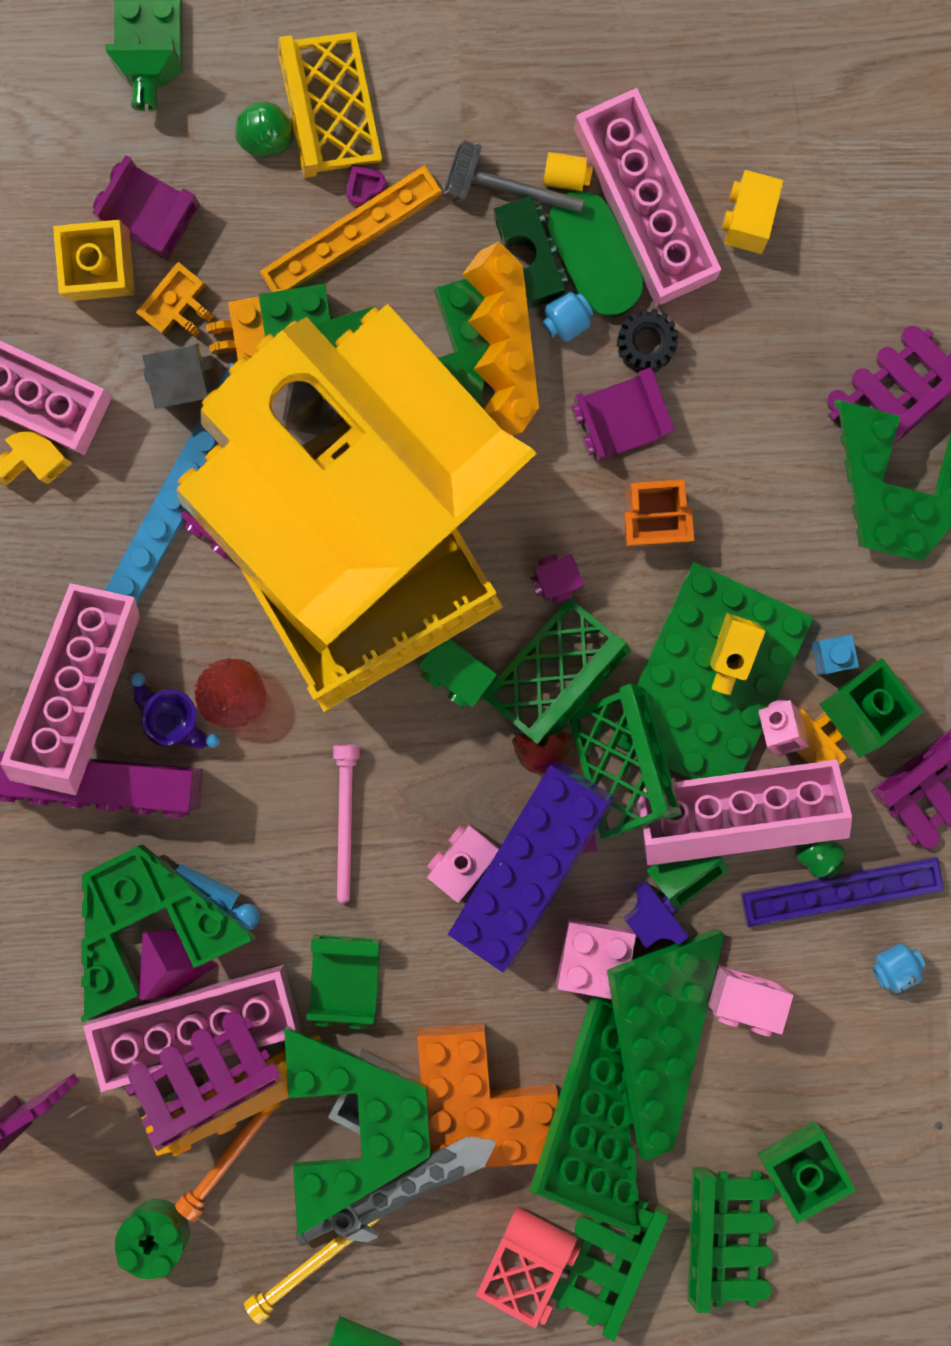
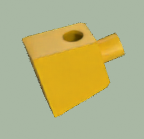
(740, 638)

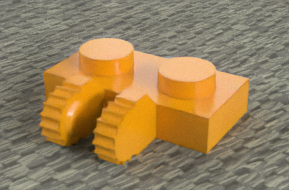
(172, 299)
(246, 326)
(821, 746)

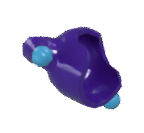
(169, 717)

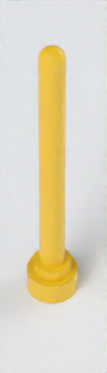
(260, 1305)

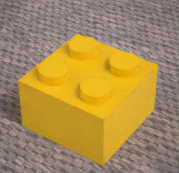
(94, 260)

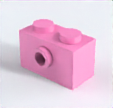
(462, 862)

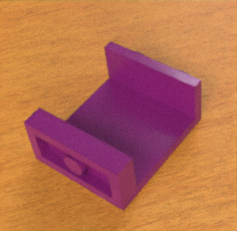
(147, 207)
(623, 416)

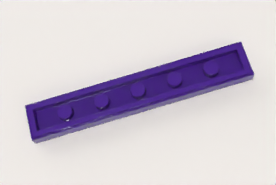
(842, 891)

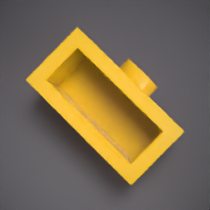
(752, 212)

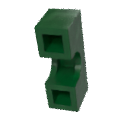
(522, 225)

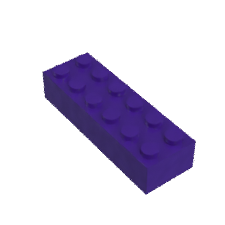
(531, 865)

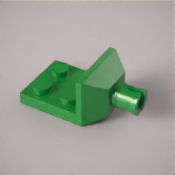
(147, 47)

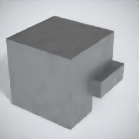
(178, 375)

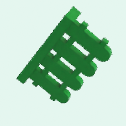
(707, 1222)
(608, 1275)

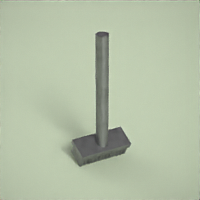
(464, 173)

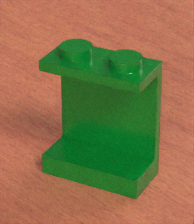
(344, 980)

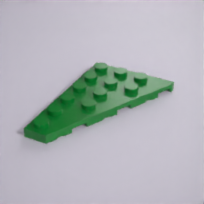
(659, 1025)
(588, 1144)

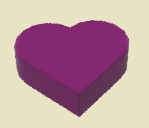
(364, 185)

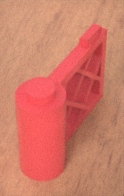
(543, 1246)

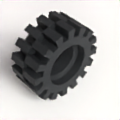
(654, 322)

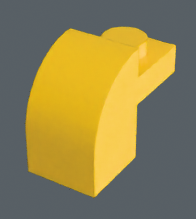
(32, 451)

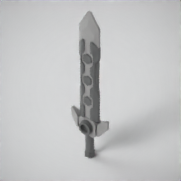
(438, 1170)

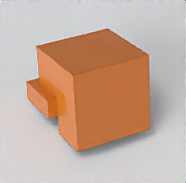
(657, 514)

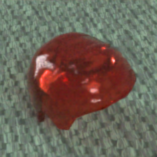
(538, 758)

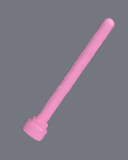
(345, 758)

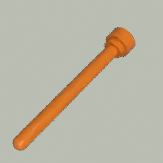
(192, 1204)

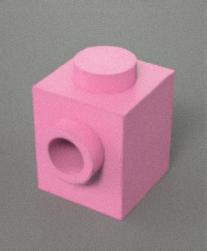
(783, 727)

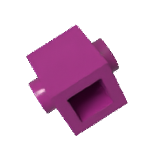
(556, 578)

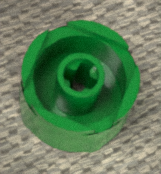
(136, 1250)

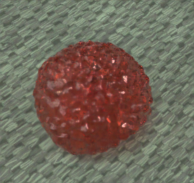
(230, 693)

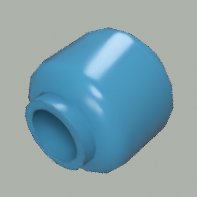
(567, 316)
(898, 968)

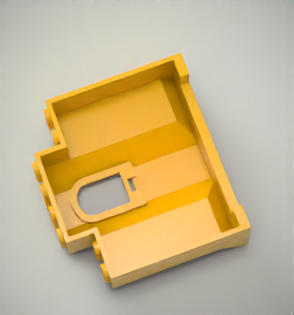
(344, 530)

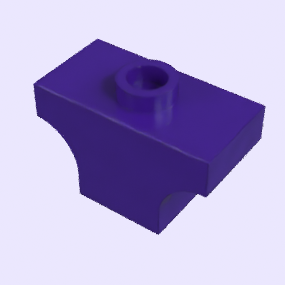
(653, 917)

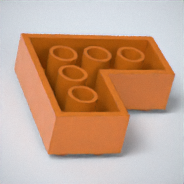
(463, 1105)

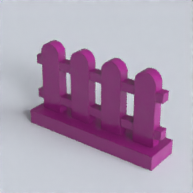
(914, 386)
(921, 773)
(189, 1095)
(17, 1117)

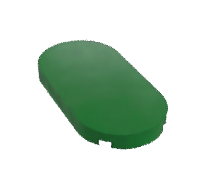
(596, 255)

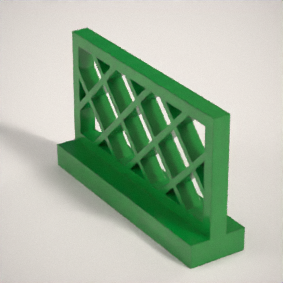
(576, 692)
(645, 746)

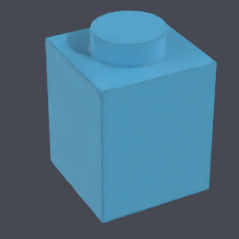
(835, 654)

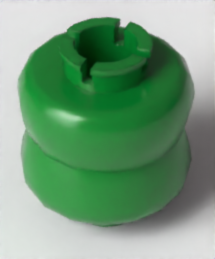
(821, 858)

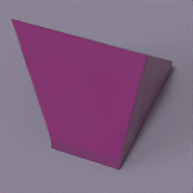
(166, 965)

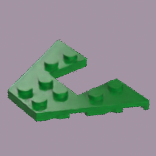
(457, 305)
(888, 515)
(127, 892)
(390, 1123)

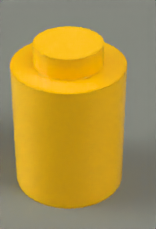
(567, 171)

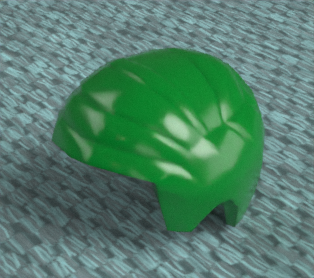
(264, 129)

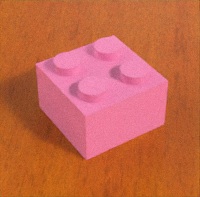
(588, 953)
(749, 1000)

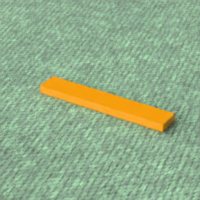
(352, 231)

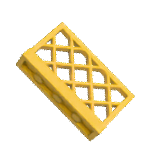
(300, 101)

